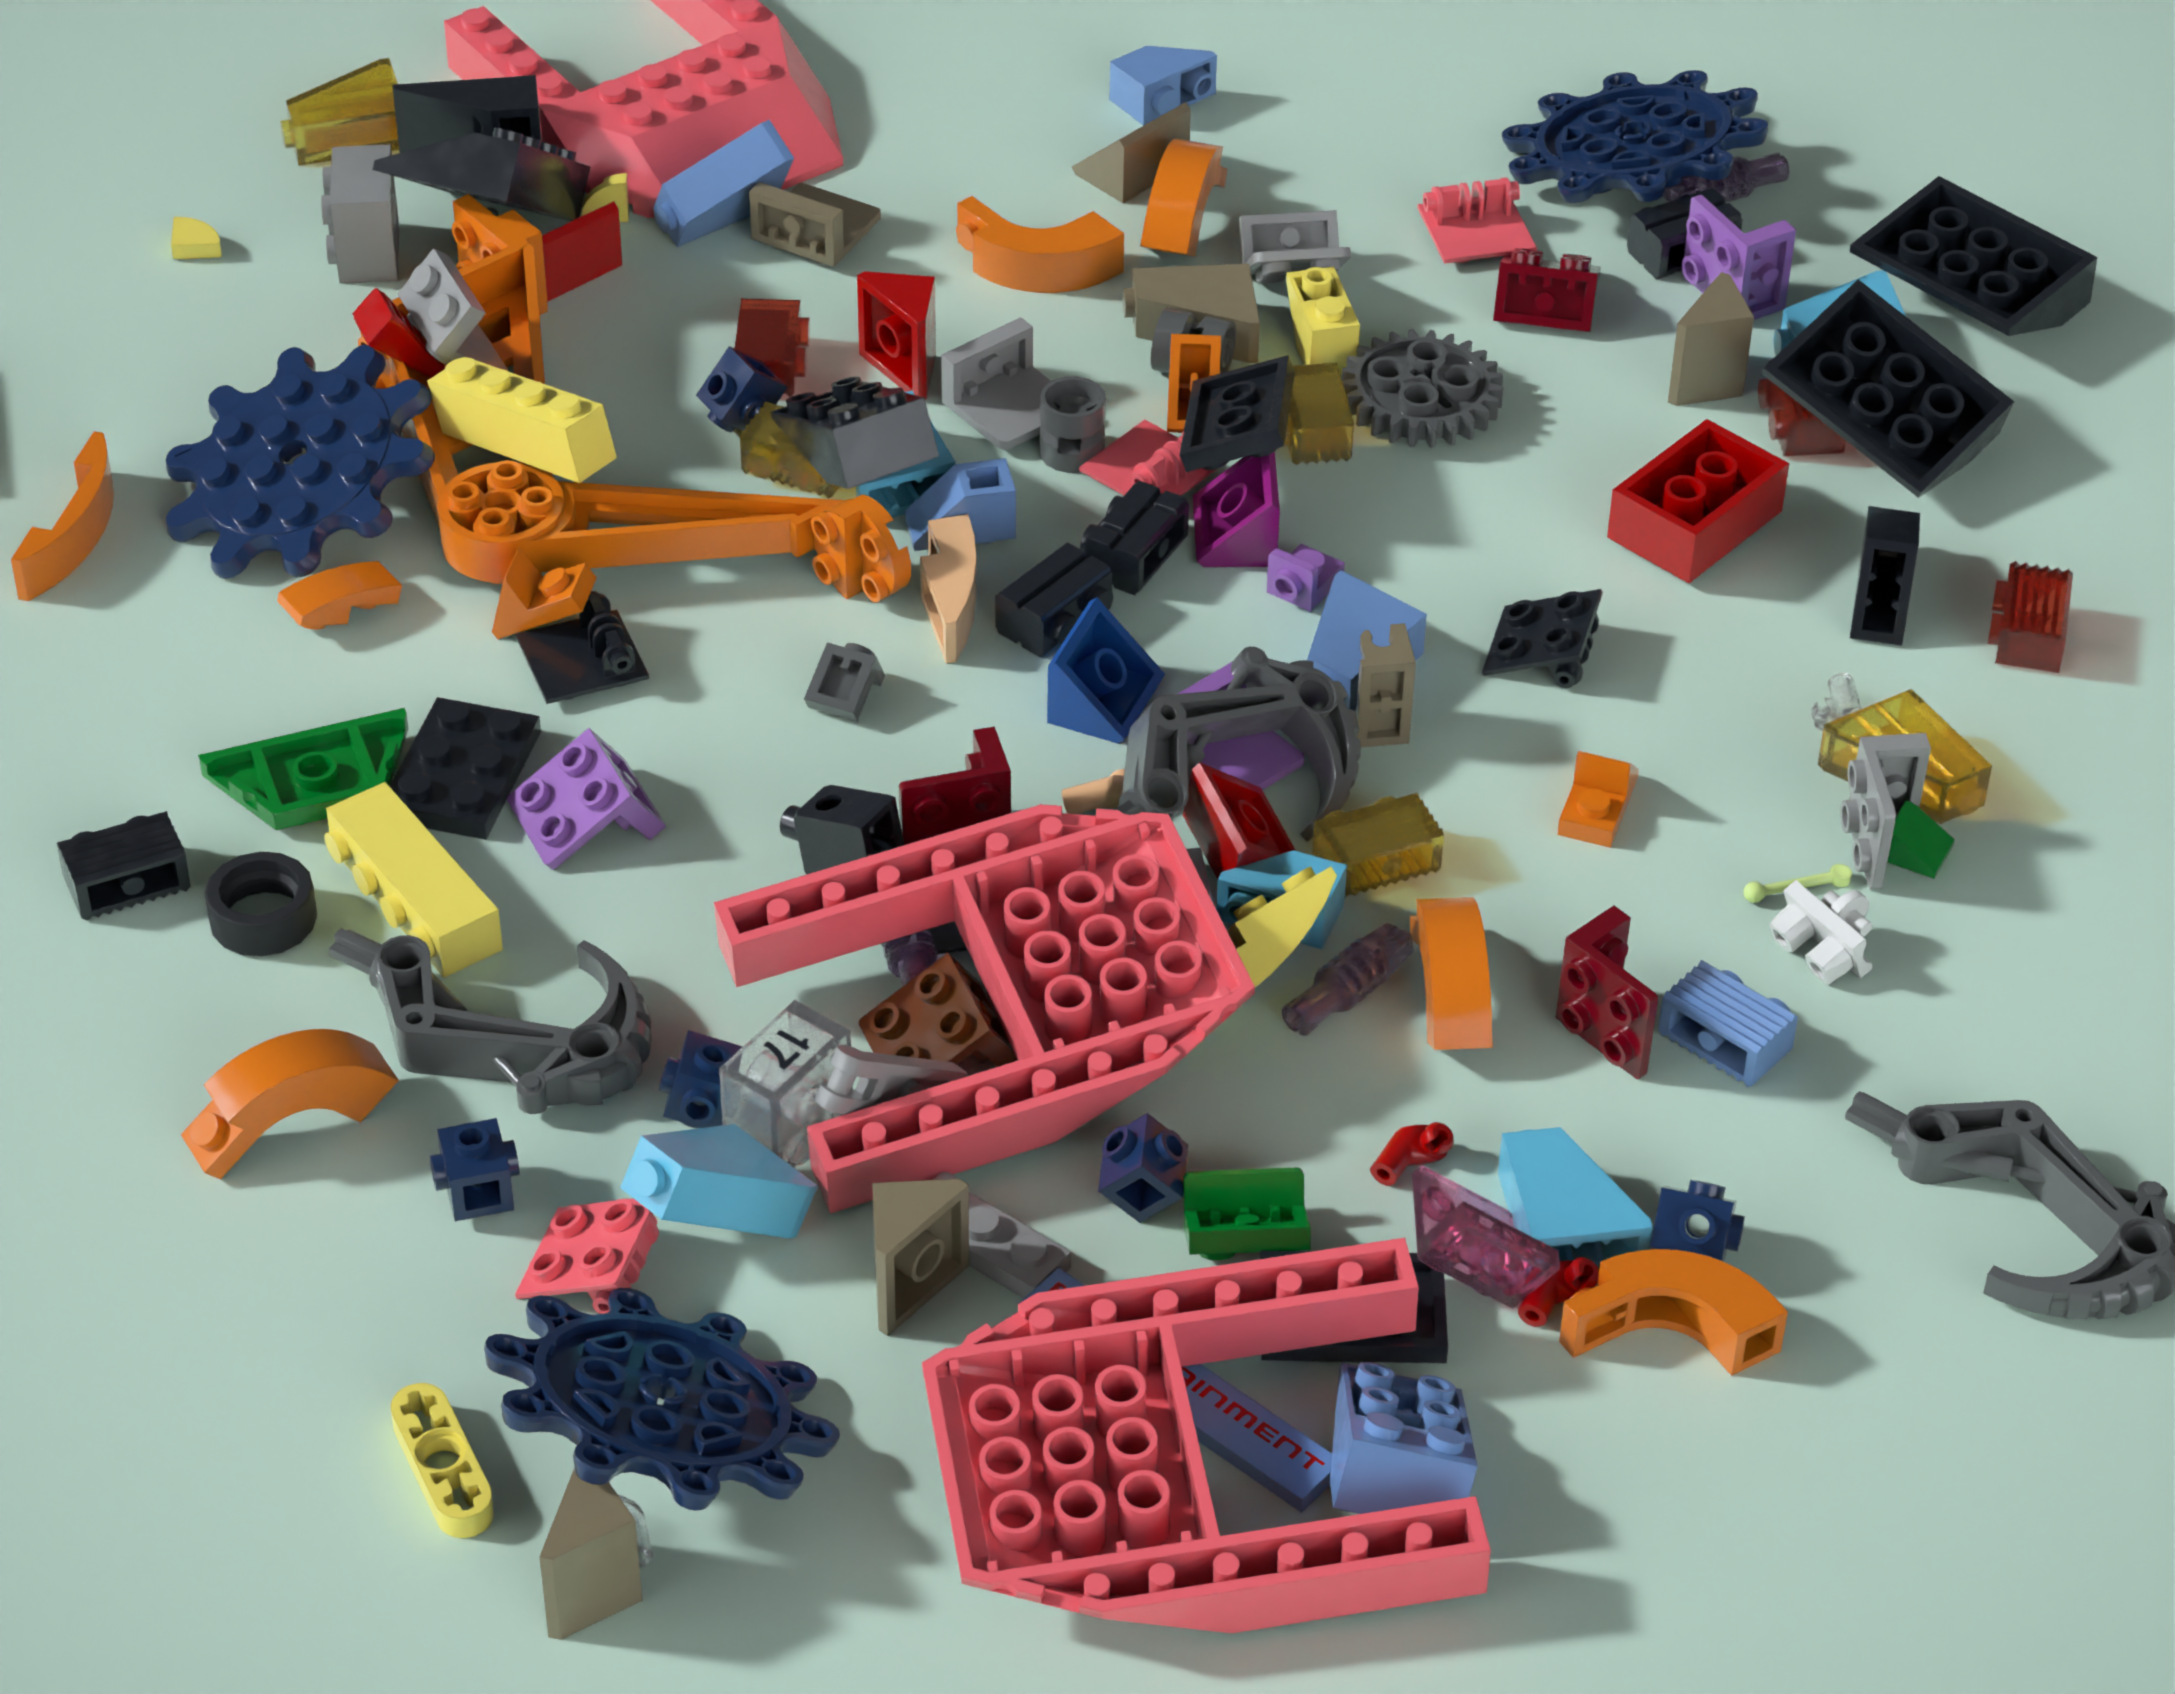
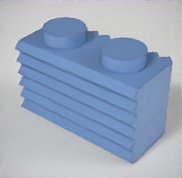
(1727, 1022)

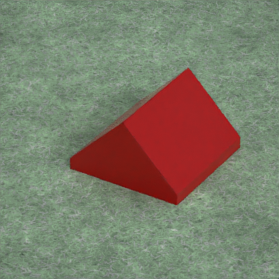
(582, 250)
(898, 327)
(1232, 820)

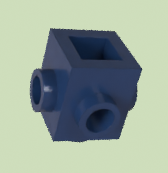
(739, 389)
(695, 1081)
(471, 1157)
(1143, 1167)
(1707, 1199)

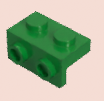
(1245, 1212)

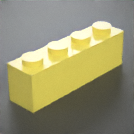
(522, 419)
(413, 878)

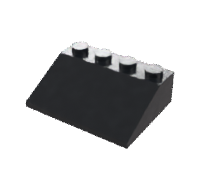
(498, 170)
(1981, 259)
(1890, 390)

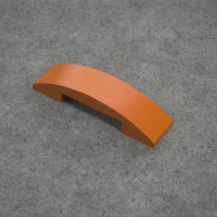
(53, 554)

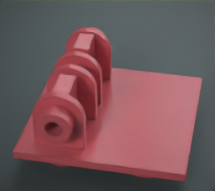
(1475, 224)
(1147, 456)
(591, 1251)

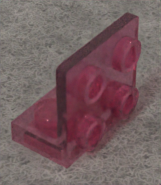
(1477, 1240)

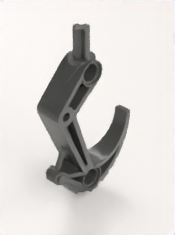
(1279, 695)
(542, 1060)
(2023, 1142)

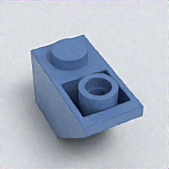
(1161, 79)
(972, 488)

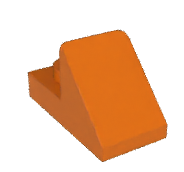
(535, 599)
(1597, 799)

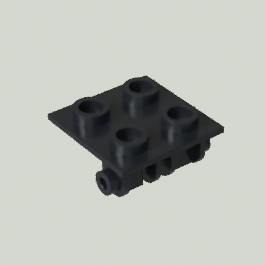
(1548, 634)
(583, 653)

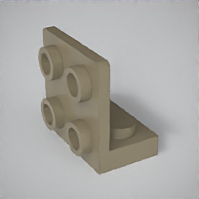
(809, 221)

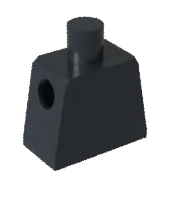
(842, 826)

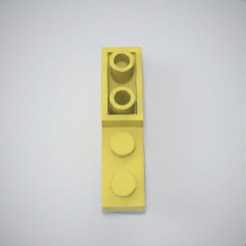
(1273, 930)

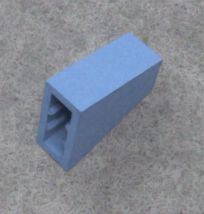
(718, 187)
(1349, 611)

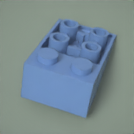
(1398, 1441)

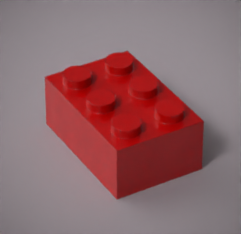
(1697, 500)

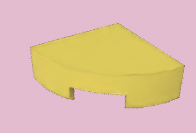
(612, 189)
(194, 239)

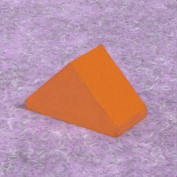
(1190, 360)

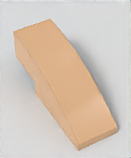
(950, 582)

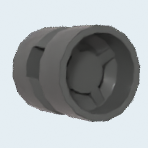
(1183, 322)
(1071, 422)

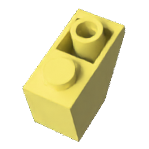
(1322, 317)

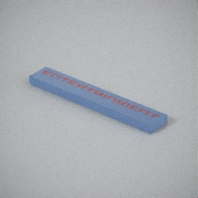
(1244, 1430)

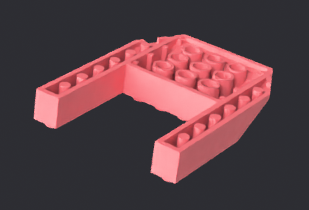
(669, 110)
(1084, 942)
(1085, 1471)

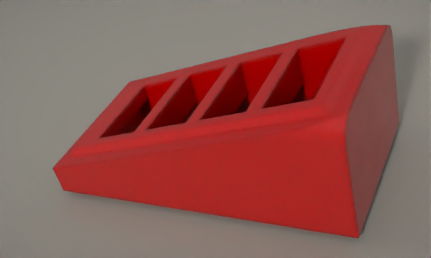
(393, 334)

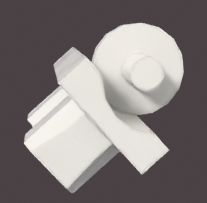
(1834, 923)

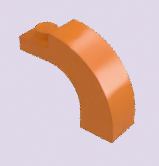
(1180, 196)
(1040, 258)
(1454, 972)
(280, 1079)
(1679, 1293)

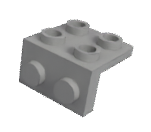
(1290, 243)
(447, 312)
(995, 384)
(1880, 781)

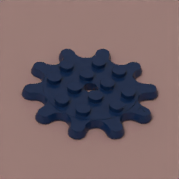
(1635, 136)
(337, 485)
(601, 1388)

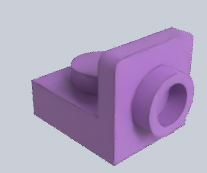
(1301, 576)

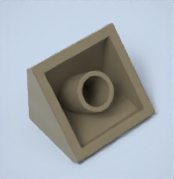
(1132, 161)
(1712, 346)
(917, 1244)
(589, 1559)

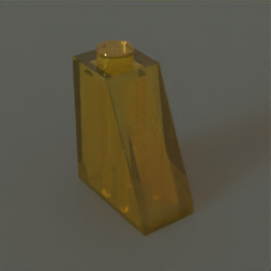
(343, 112)
(1955, 771)

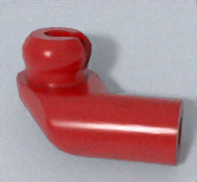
(1411, 1147)
(1558, 1288)

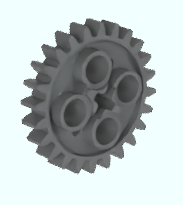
(1422, 388)

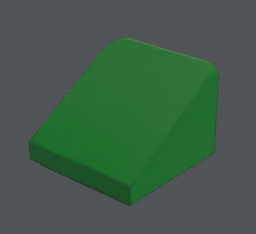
(1918, 842)

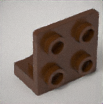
(939, 1018)

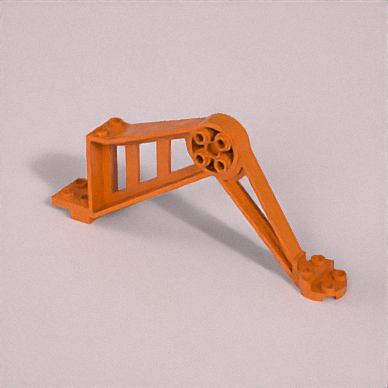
(515, 505)

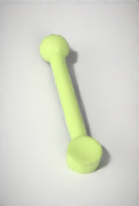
(1838, 876)

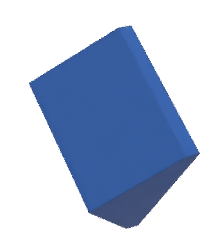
(1100, 677)

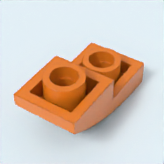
(330, 594)

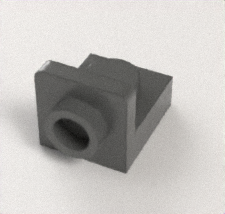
(843, 680)

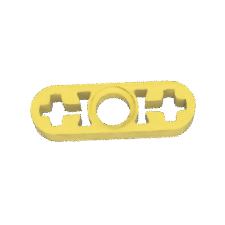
(439, 1483)

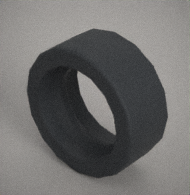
(267, 932)

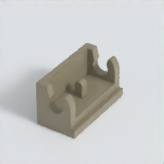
(1385, 689)

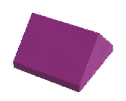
(1238, 515)

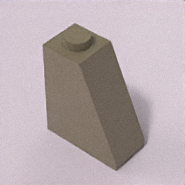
(1204, 290)

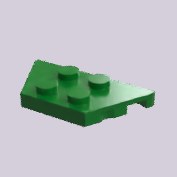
(304, 772)

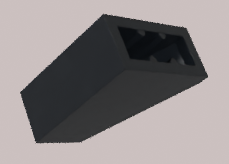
(1885, 575)

